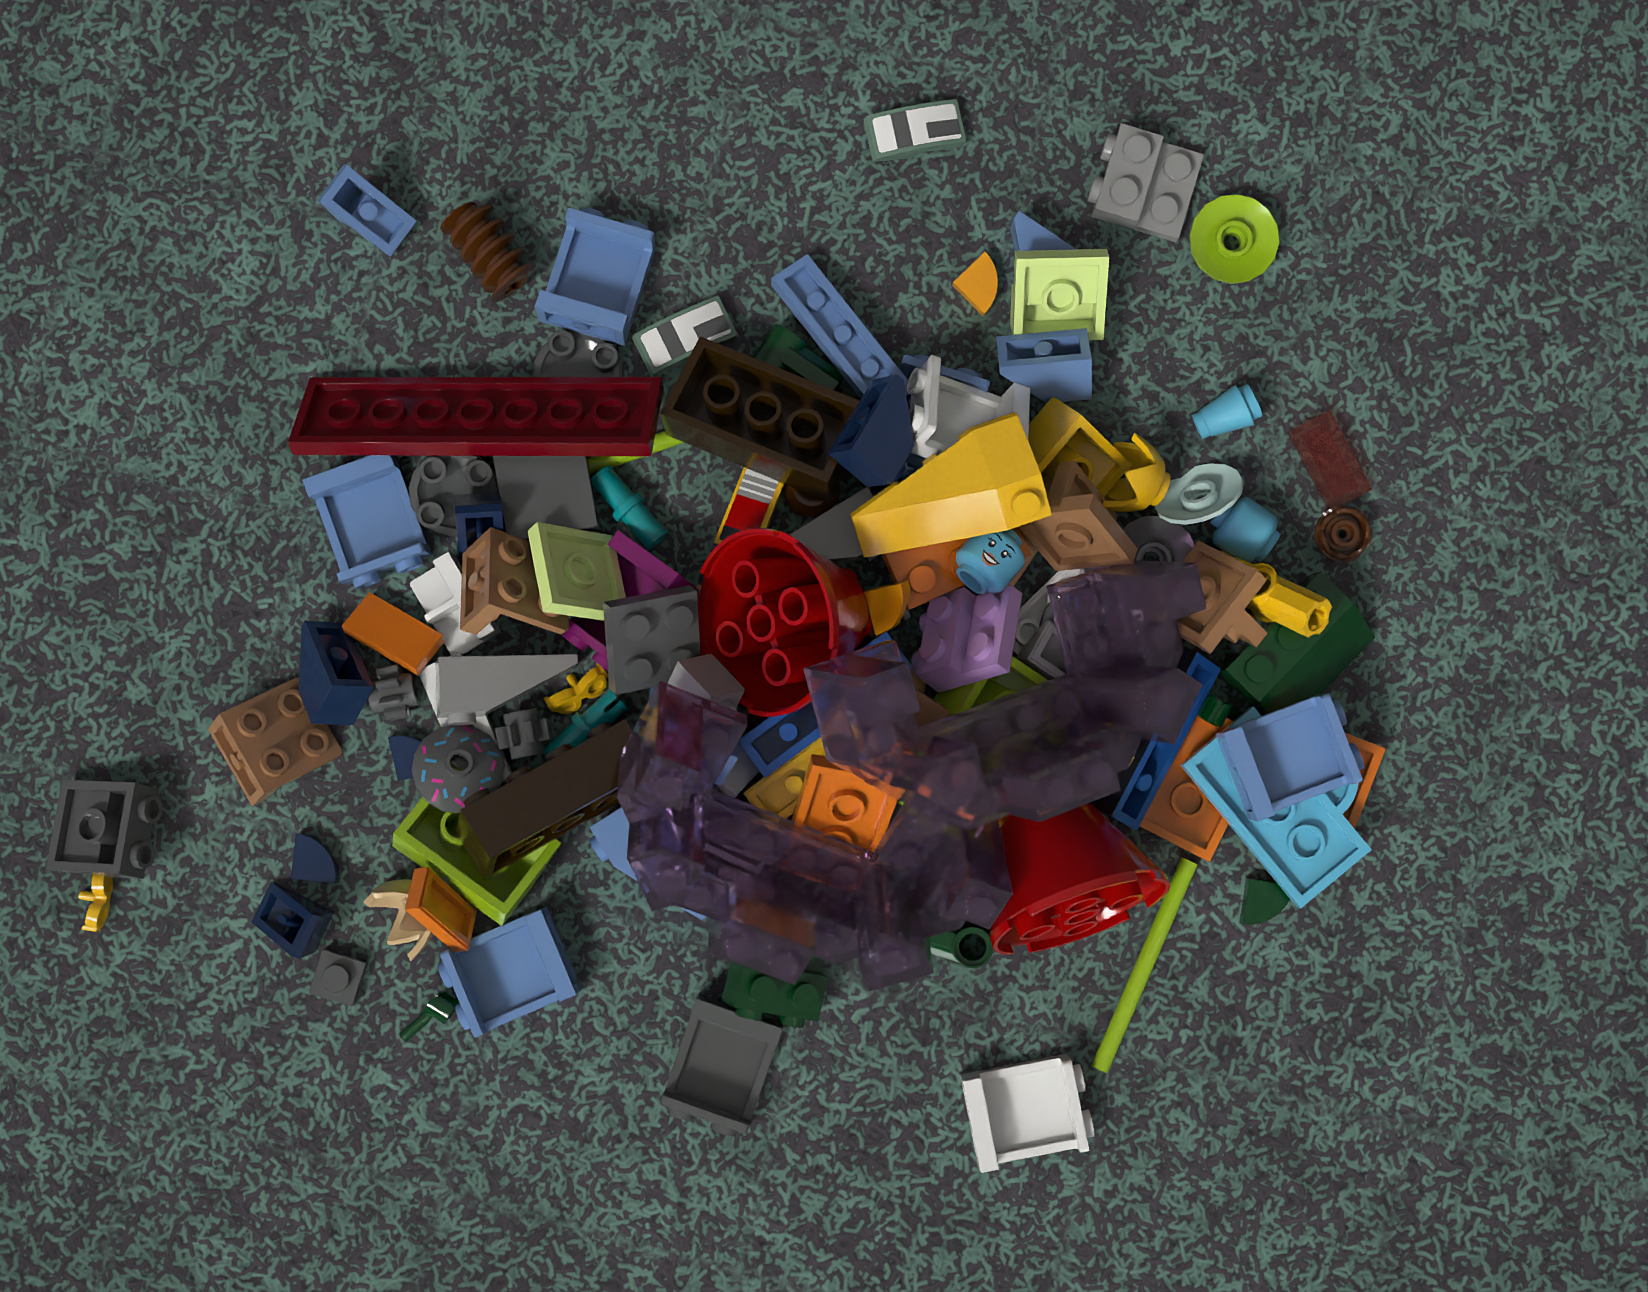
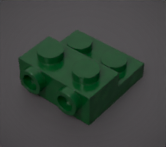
(759, 993)

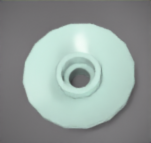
(1201, 494)

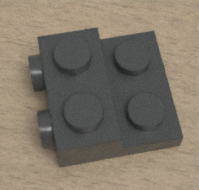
(104, 828)

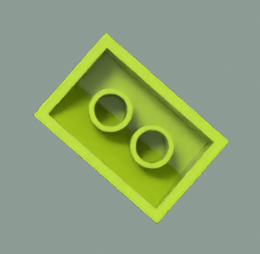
(432, 842)

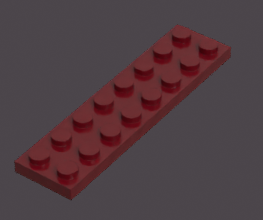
(478, 416)

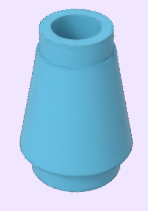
(1228, 412)

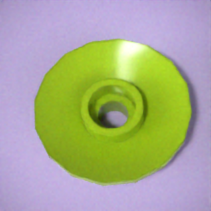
(1247, 222)

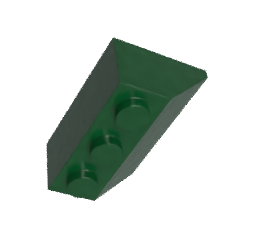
(1296, 667)

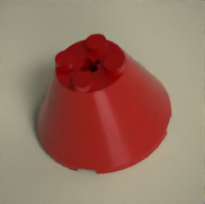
(776, 610)
(1070, 880)

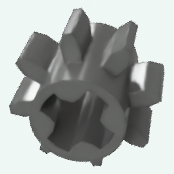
(394, 692)
(524, 733)

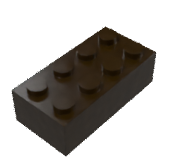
(759, 417)
(543, 801)

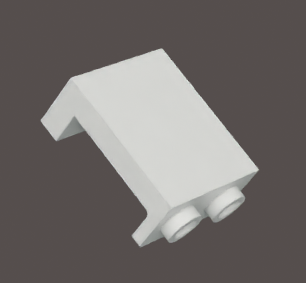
(947, 408)
(1026, 1110)

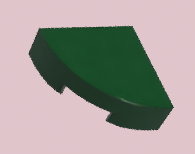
(1261, 901)

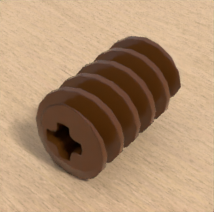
(487, 250)

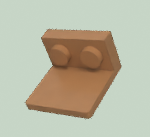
(502, 580)
(272, 741)

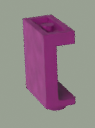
(640, 575)

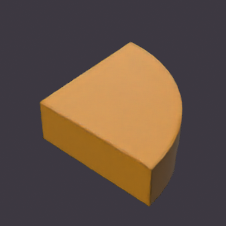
(979, 284)
(887, 605)

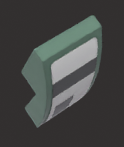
(914, 129)
(674, 337)

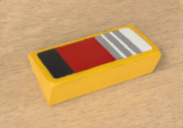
(750, 504)

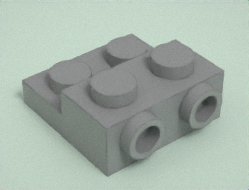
(1145, 183)

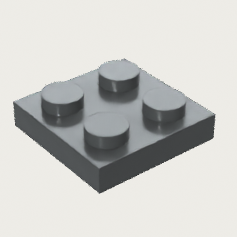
(649, 636)

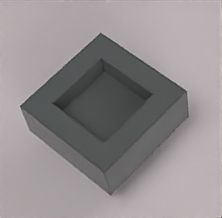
(338, 977)

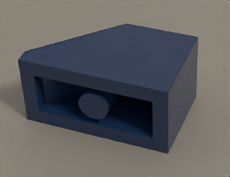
(877, 434)
(331, 674)

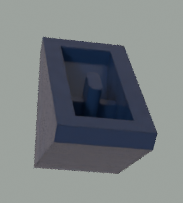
(475, 516)
(292, 920)

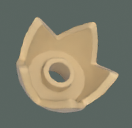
(405, 927)

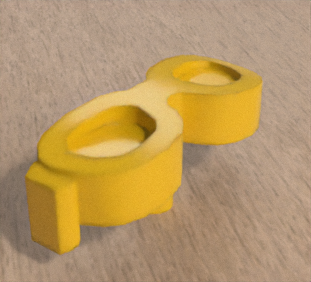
(570, 699)
(99, 908)

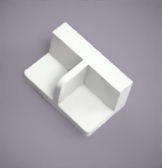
(441, 598)

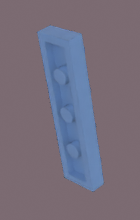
(834, 325)

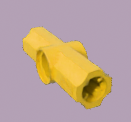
(1288, 603)

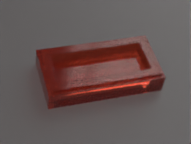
(1329, 460)

